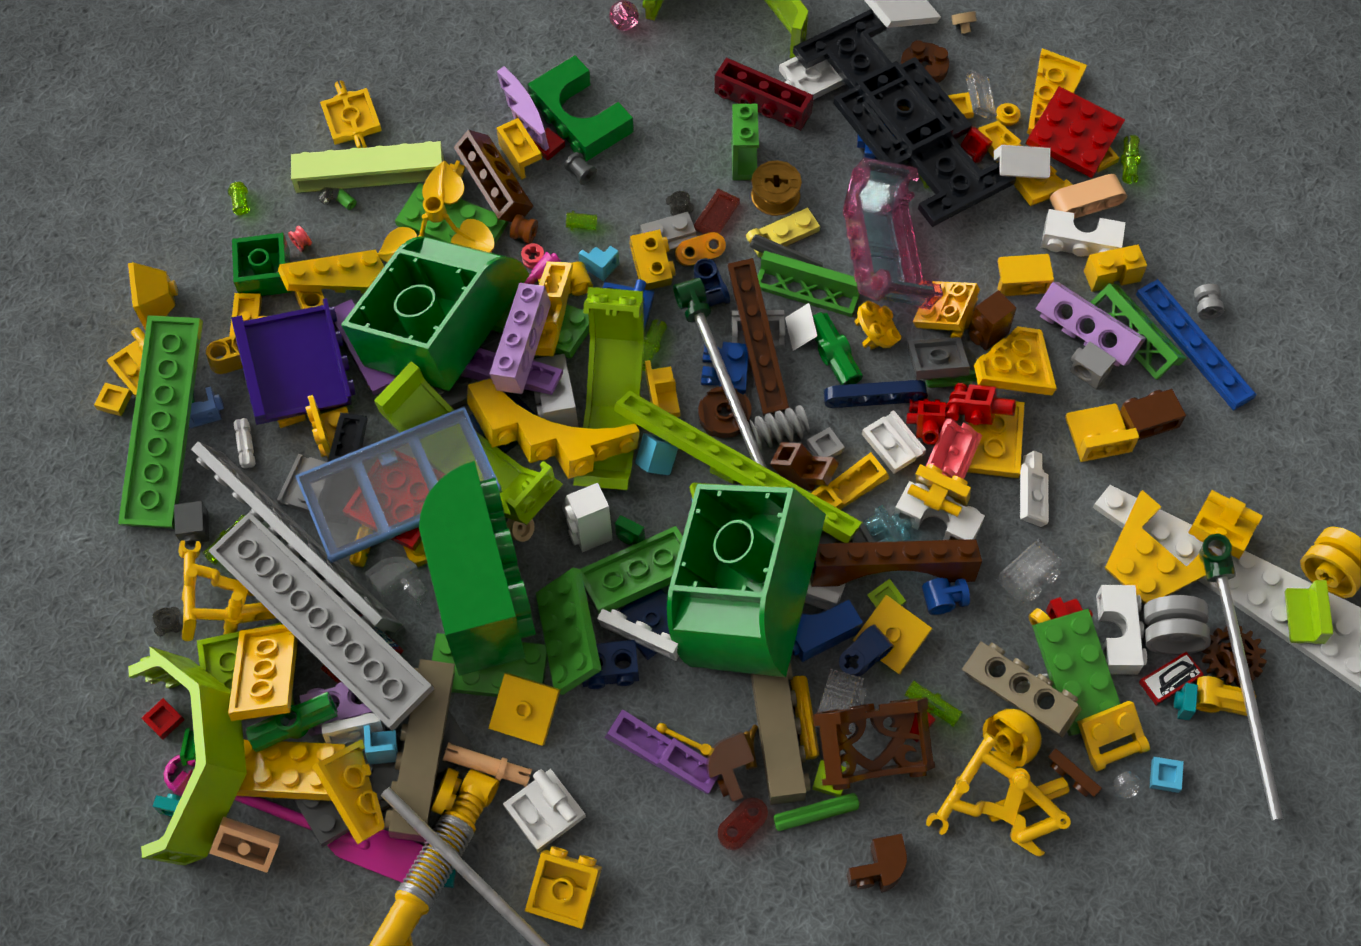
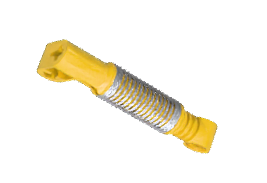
(456, 829)

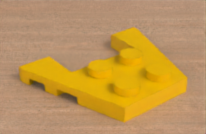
(1145, 562)

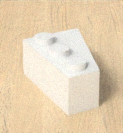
(588, 517)

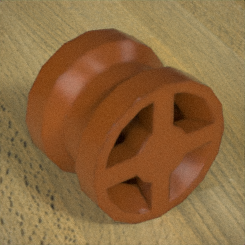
(523, 228)

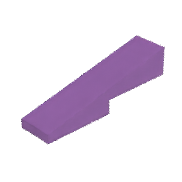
(541, 377)
(375, 379)
(660, 751)

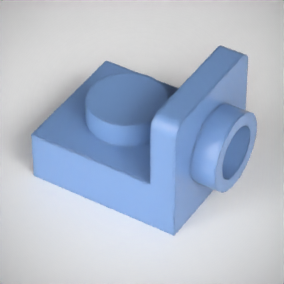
(206, 411)

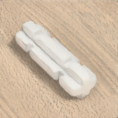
(244, 443)

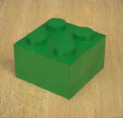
(257, 263)

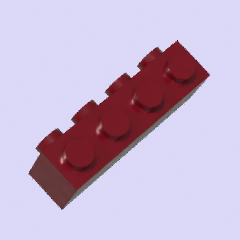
(773, 96)

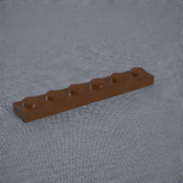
(758, 336)

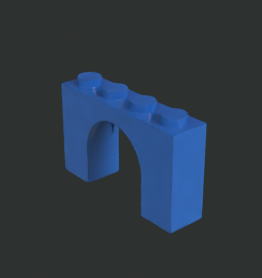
(826, 630)

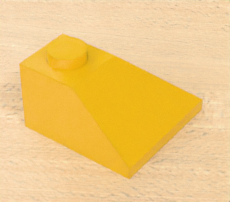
(151, 291)

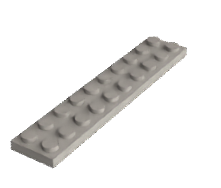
(298, 539)
(322, 621)

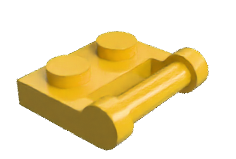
(1109, 727)

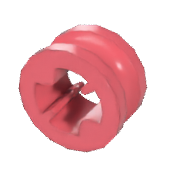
(300, 238)
(526, 252)

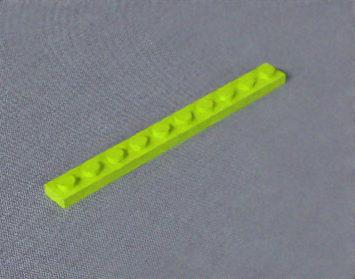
(725, 459)

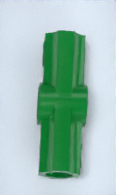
(835, 350)
(276, 728)

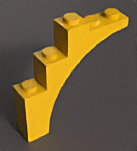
(539, 438)

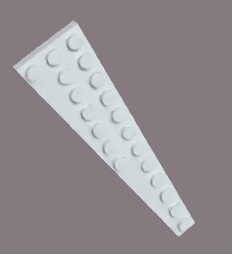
(1255, 588)

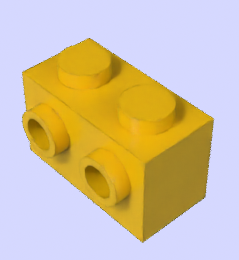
(651, 259)

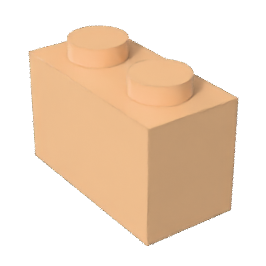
(245, 844)

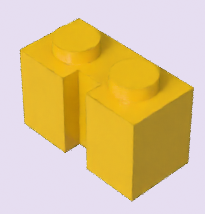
(1120, 265)

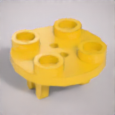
(877, 325)

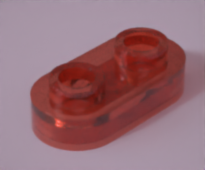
(743, 823)

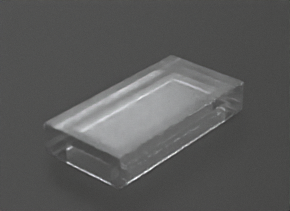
(981, 95)

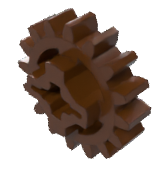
(1222, 659)

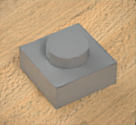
(825, 444)

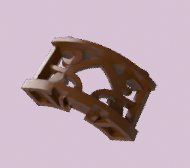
(835, 726)

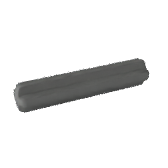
(763, 244)

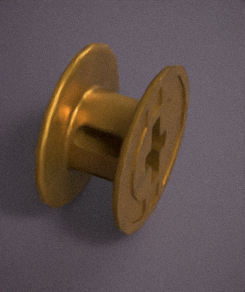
(776, 188)

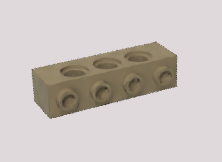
(1056, 719)

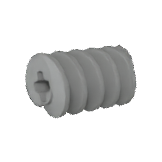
(780, 426)

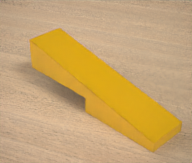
(853, 482)

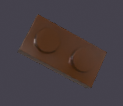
(1064, 766)

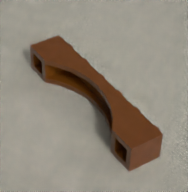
(844, 562)

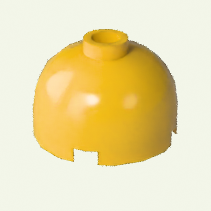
(1016, 736)

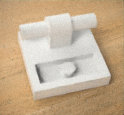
(544, 809)

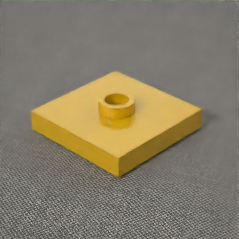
(901, 628)
(524, 709)

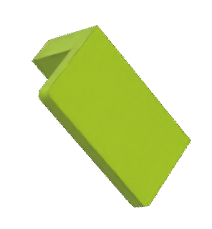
(1309, 613)

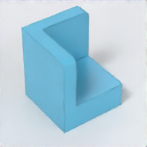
(599, 262)
(656, 455)
(380, 746)

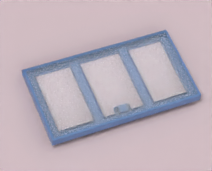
(385, 484)

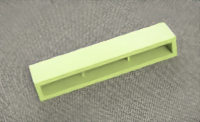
(365, 166)

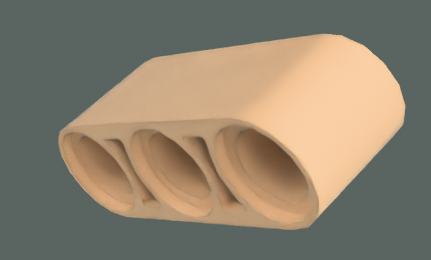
(1089, 196)

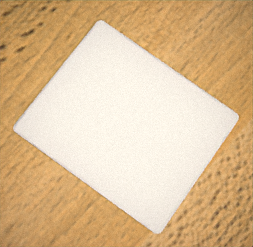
(801, 326)

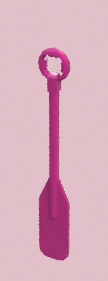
(378, 853)

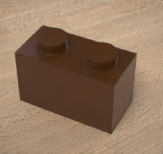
(991, 320)
(1153, 413)

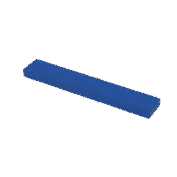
(1196, 344)

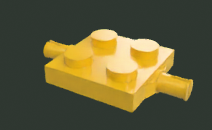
(350, 115)

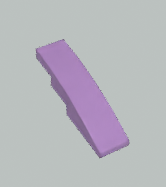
(522, 106)

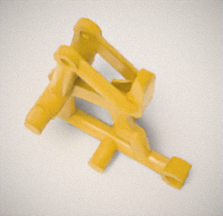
(232, 615)
(1019, 783)

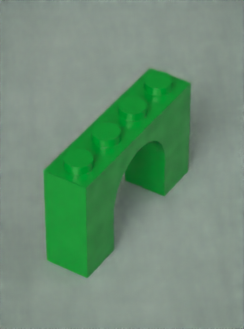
(585, 135)

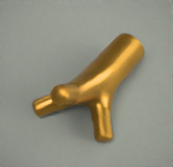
(750, 735)

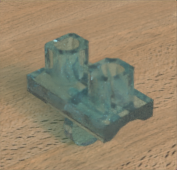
(891, 528)

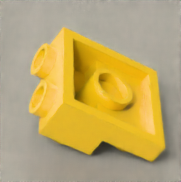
(563, 887)

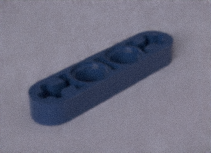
(875, 393)

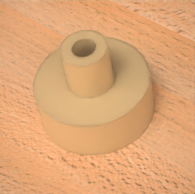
(964, 20)
(520, 531)

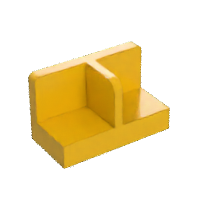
(518, 146)
(1025, 274)
(662, 388)

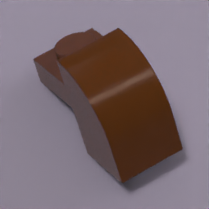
(801, 468)
(725, 757)
(888, 865)

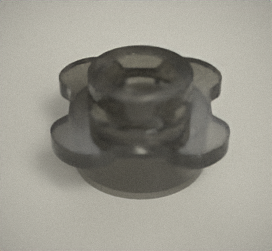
(679, 197)
(162, 615)

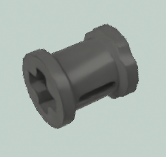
(580, 168)

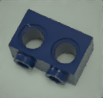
(609, 655)

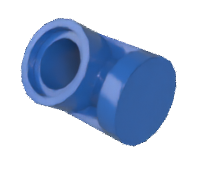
(941, 596)

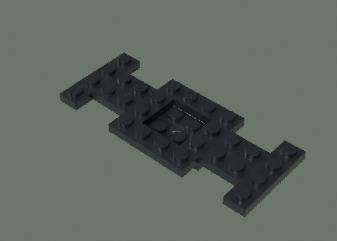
(923, 133)

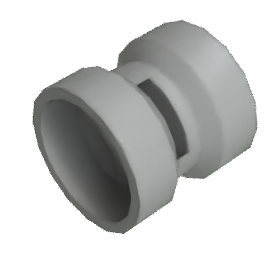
(1209, 301)

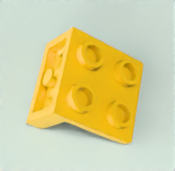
(323, 425)
(1100, 432)

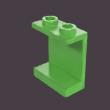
(744, 140)

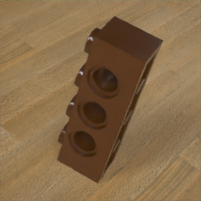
(493, 176)

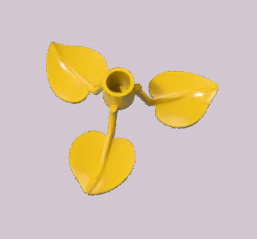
(441, 187)

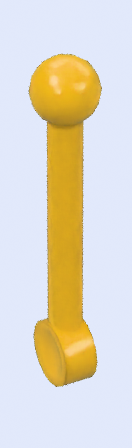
(704, 749)

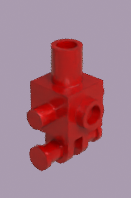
(977, 404)
(928, 419)

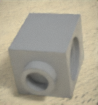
(1092, 364)

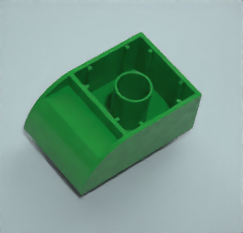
(432, 308)
(474, 571)
(743, 577)

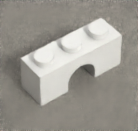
(1063, 236)
(958, 528)
(1121, 606)

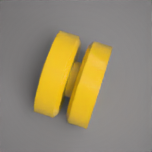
(1335, 559)

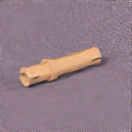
(486, 764)

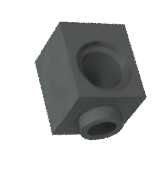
(191, 522)

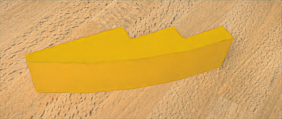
(557, 283)

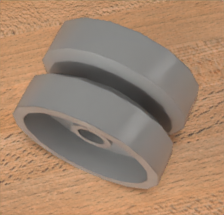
(1176, 625)

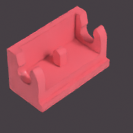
(955, 449)

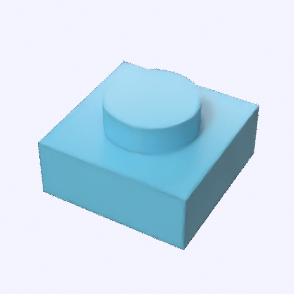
(1166, 774)

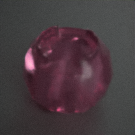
(623, 15)

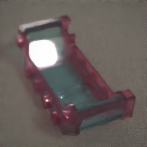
(884, 236)

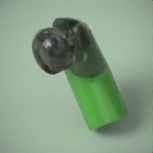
(328, 194)

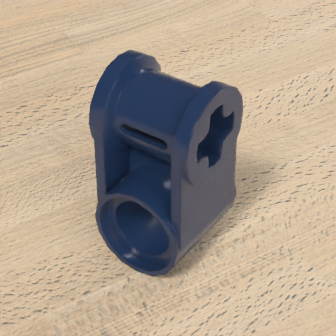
(714, 286)
(869, 648)

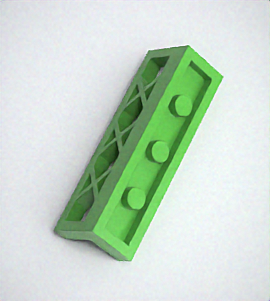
(808, 275)
(1145, 326)

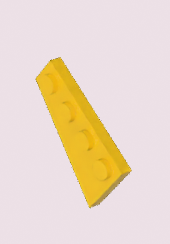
(1053, 72)
(1032, 189)
(336, 272)

